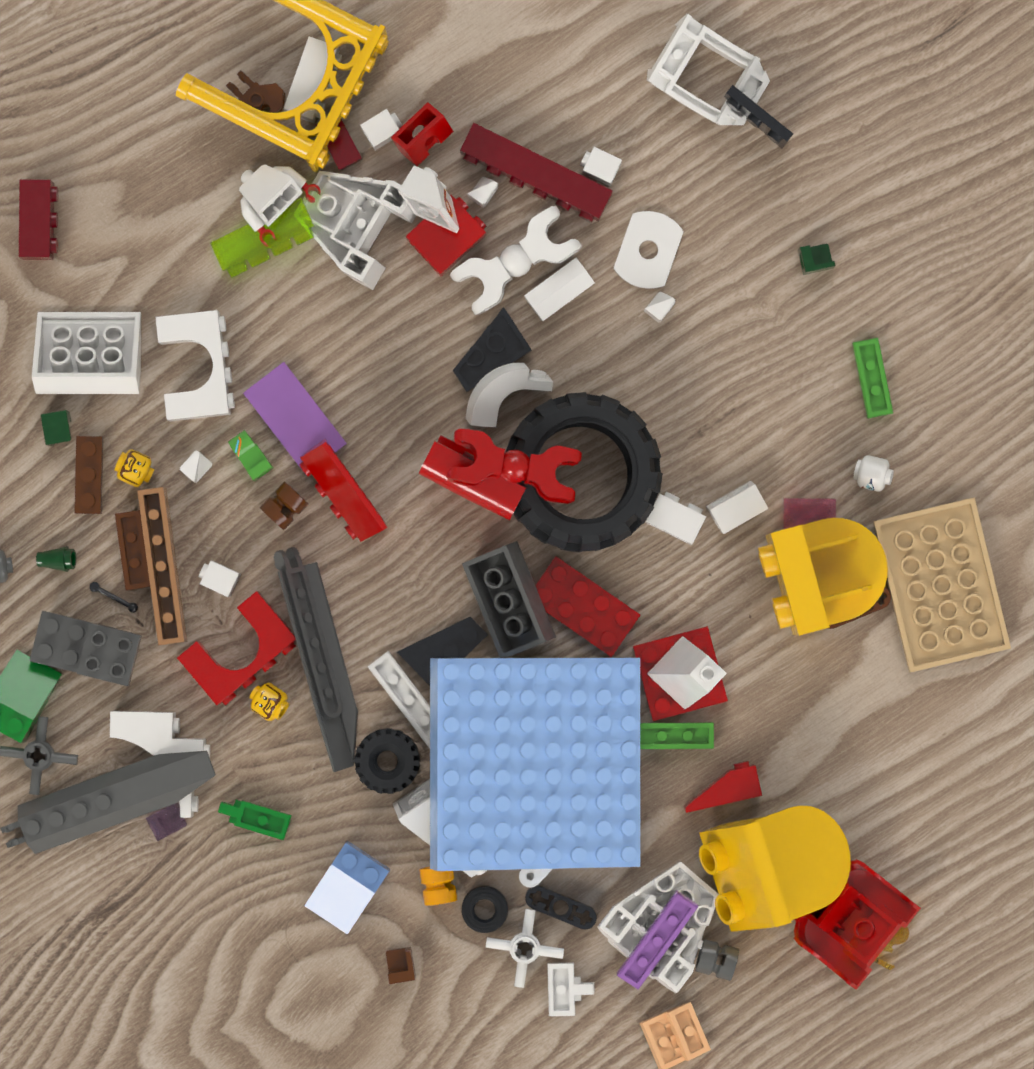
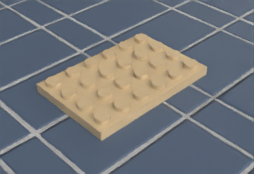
(942, 585)

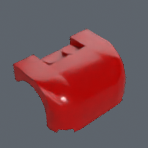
(856, 924)

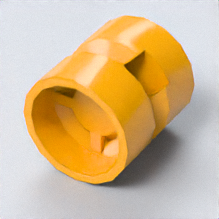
(438, 886)

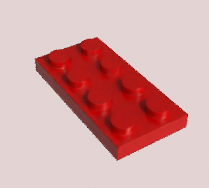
(585, 607)

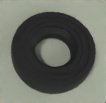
(488, 925)

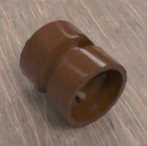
(284, 496)

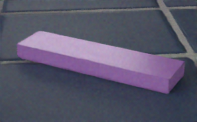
(657, 939)

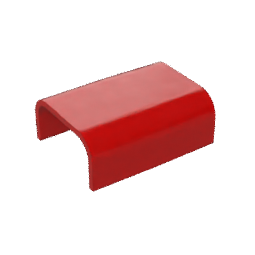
(492, 494)

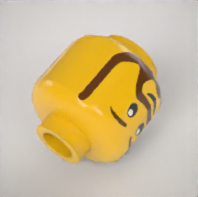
(134, 468)
(269, 701)

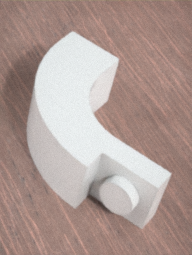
(497, 385)

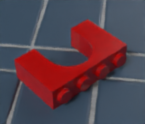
(221, 682)

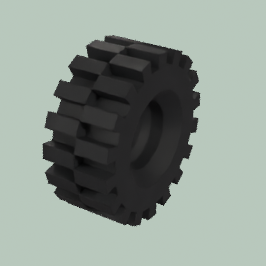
(373, 775)

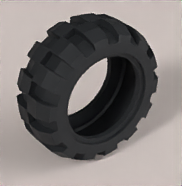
(641, 460)

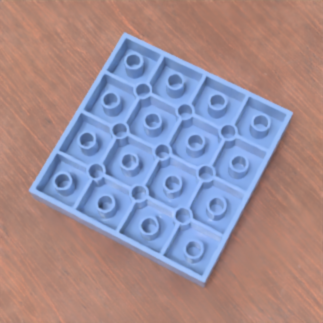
(534, 763)

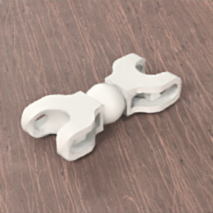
(515, 260)

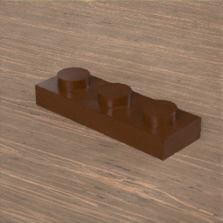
(88, 475)
(132, 550)

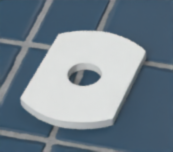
(648, 227)

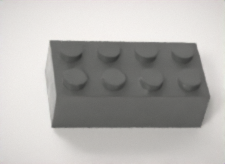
(509, 600)

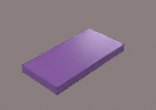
(292, 413)

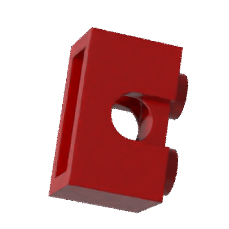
(435, 131)

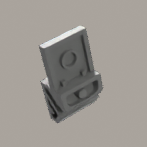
(86, 648)

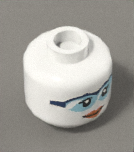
(873, 473)

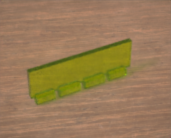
(246, 245)

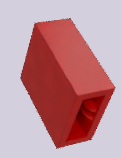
(442, 246)

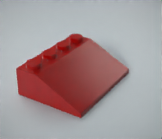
(343, 491)

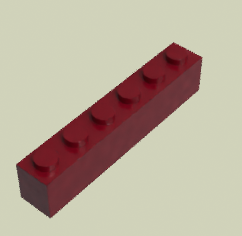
(535, 172)

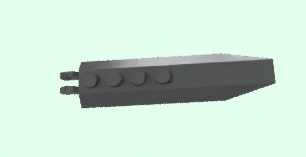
(320, 655)
(110, 799)

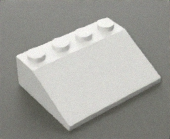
(87, 353)

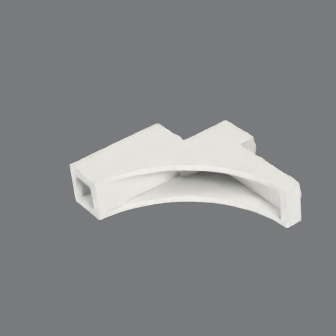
(157, 735)

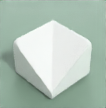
(483, 191)
(660, 306)
(196, 466)

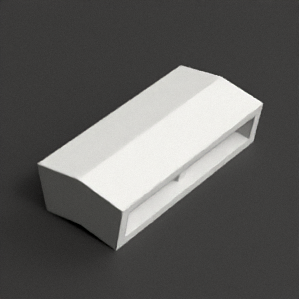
(559, 289)

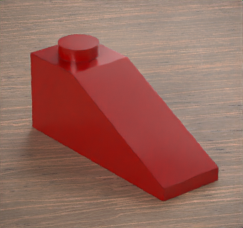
(730, 787)

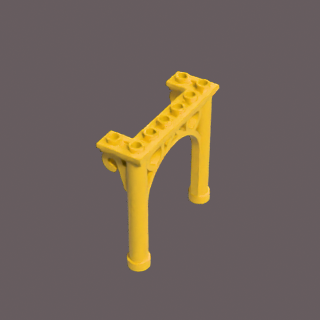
(265, 123)

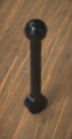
(95, 587)

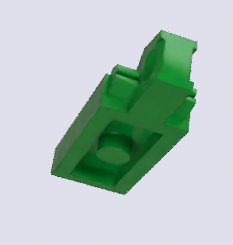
(257, 818)

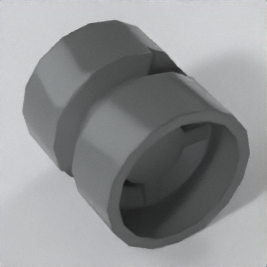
(708, 957)

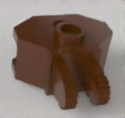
(259, 95)

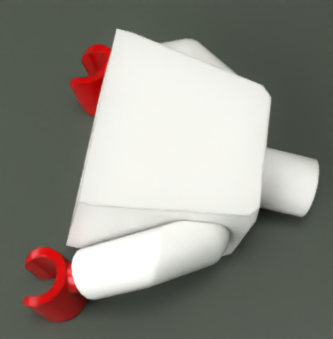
(269, 194)

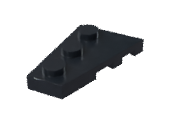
(757, 116)
(496, 347)
(450, 642)

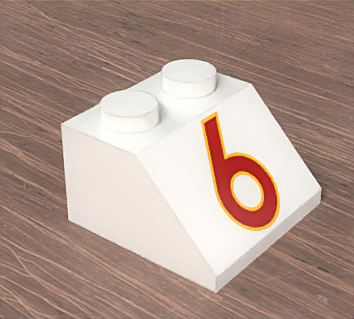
(429, 198)

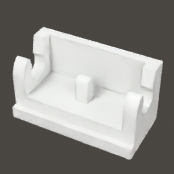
(737, 507)

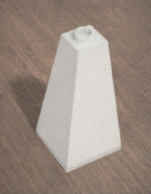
(686, 673)
(414, 813)

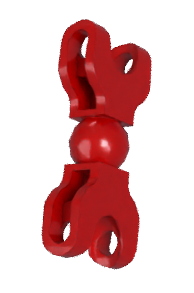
(514, 466)

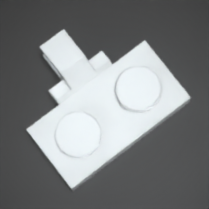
(565, 989)

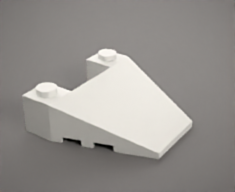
(350, 219)

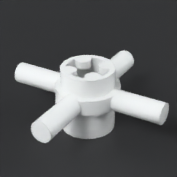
(525, 936)

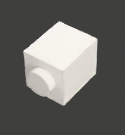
(381, 128)
(600, 166)
(219, 578)

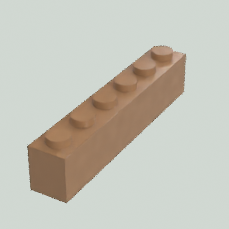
(162, 566)

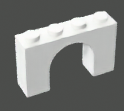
(213, 397)

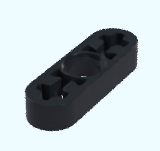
(576, 920)

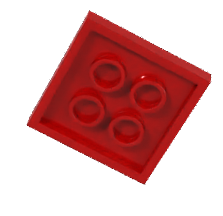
(659, 701)

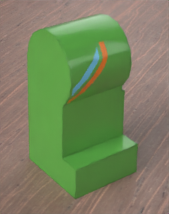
(250, 455)

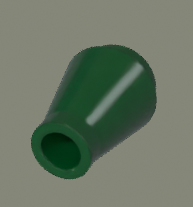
(58, 559)

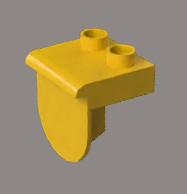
(824, 573)
(775, 866)

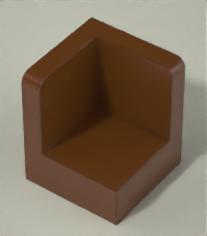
(400, 965)

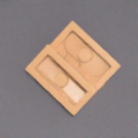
(675, 1036)

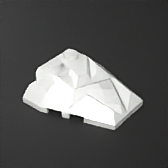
(634, 915)

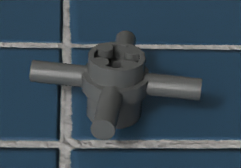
(28, 752)

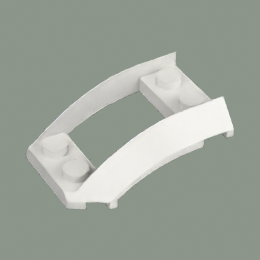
(678, 53)

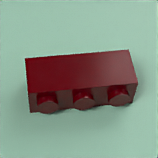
(37, 219)

